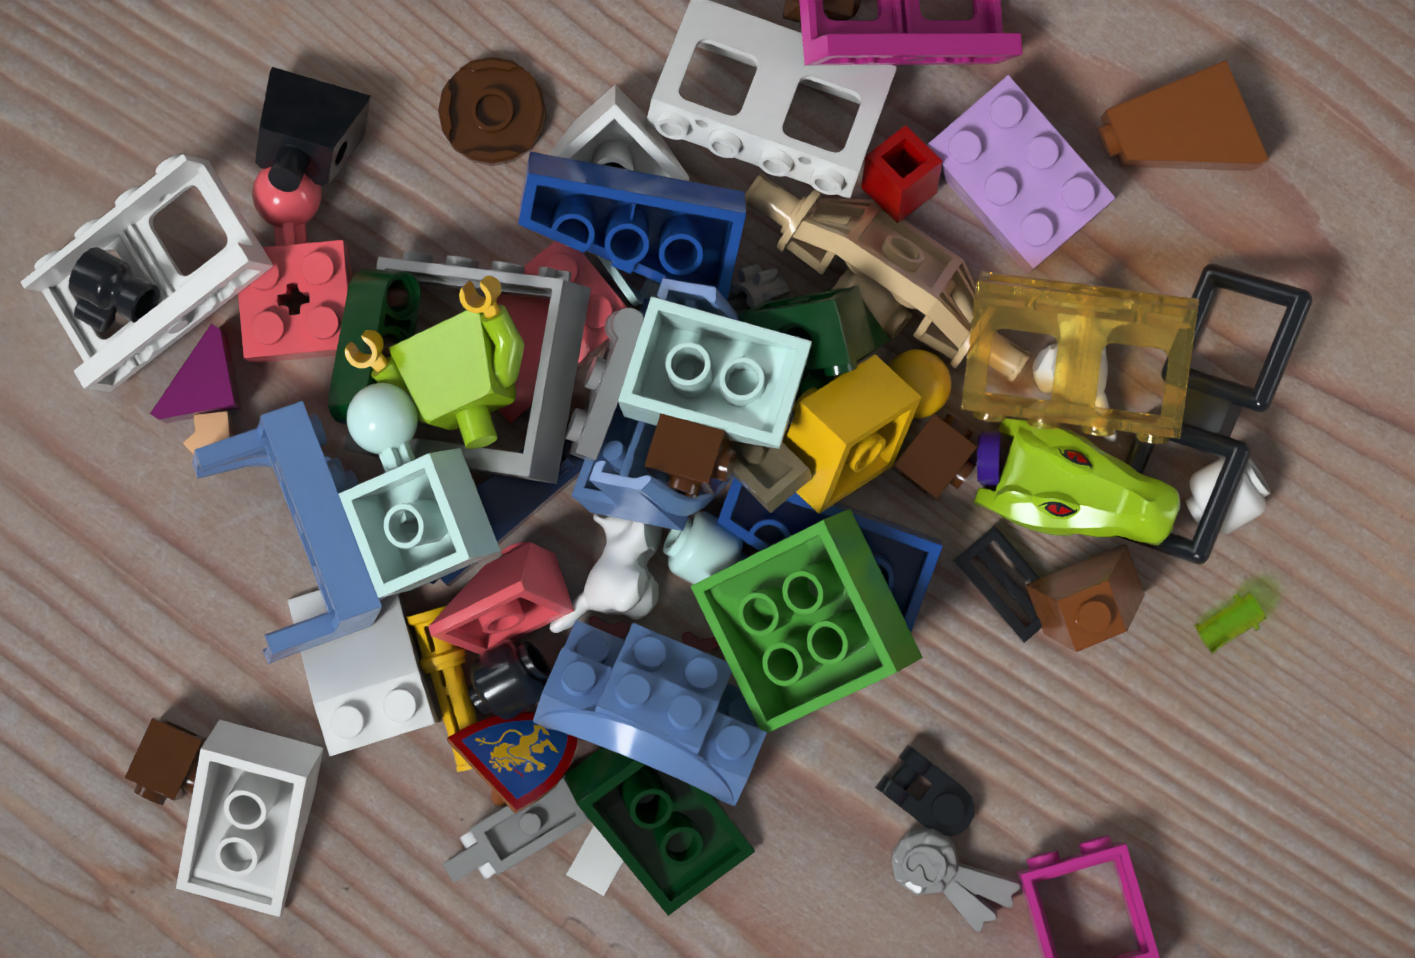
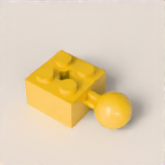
(860, 421)

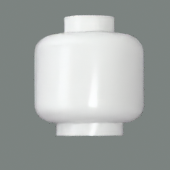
(1246, 504)

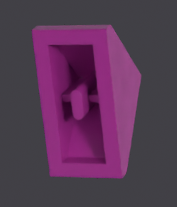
(203, 382)

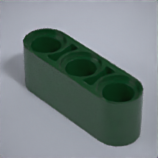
(377, 302)

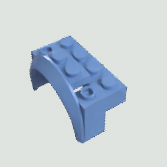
(618, 480)
(311, 486)

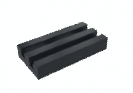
(979, 548)

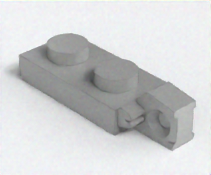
(511, 837)

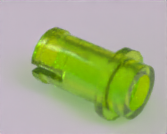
(1230, 622)

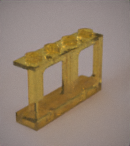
(1083, 323)

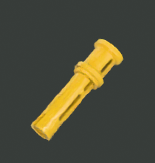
(444, 665)

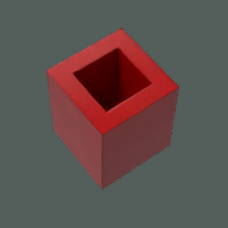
(901, 174)

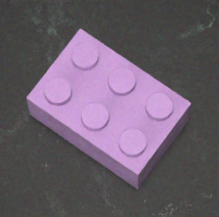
(1019, 175)

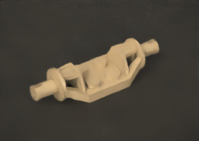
(894, 255)

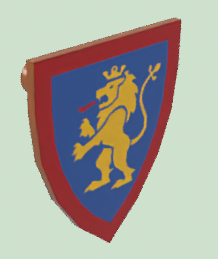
(515, 757)

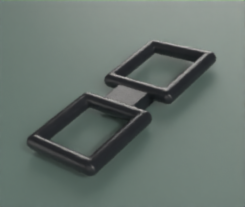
(1215, 403)

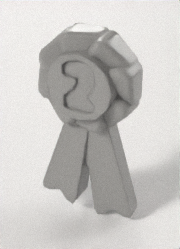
(929, 864)

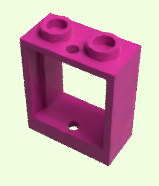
(1092, 853)

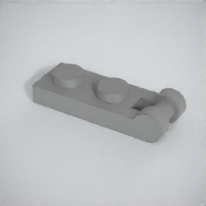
(605, 379)

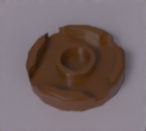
(492, 111)

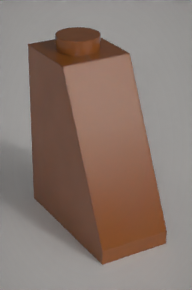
(1185, 126)
(1088, 599)

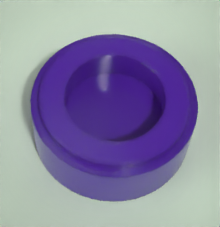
(989, 457)

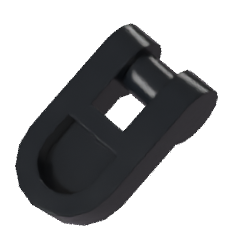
(943, 805)

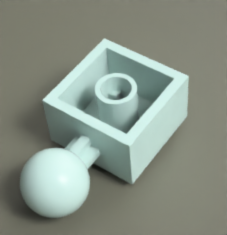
(422, 511)

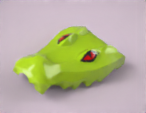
(1071, 487)

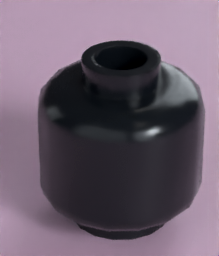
(508, 679)

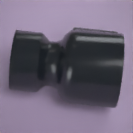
(107, 287)

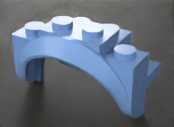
(654, 706)

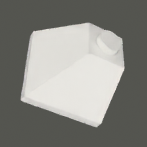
(616, 136)

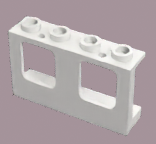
(757, 130)
(182, 300)

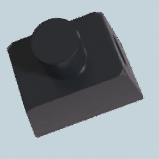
(308, 129)

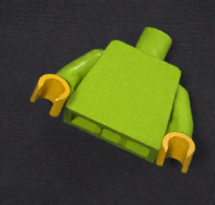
(456, 367)

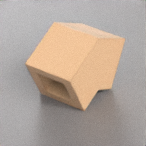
(210, 429)

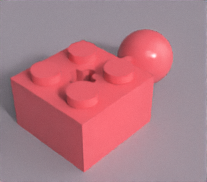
(314, 268)

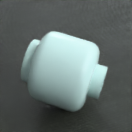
(702, 548)

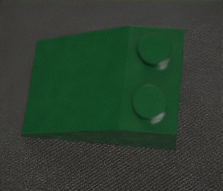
(658, 825)

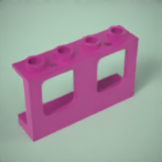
(907, 38)

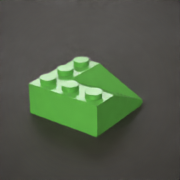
(806, 621)

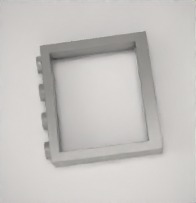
(555, 369)

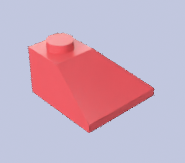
(505, 600)

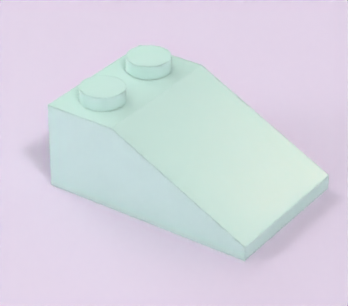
(714, 373)

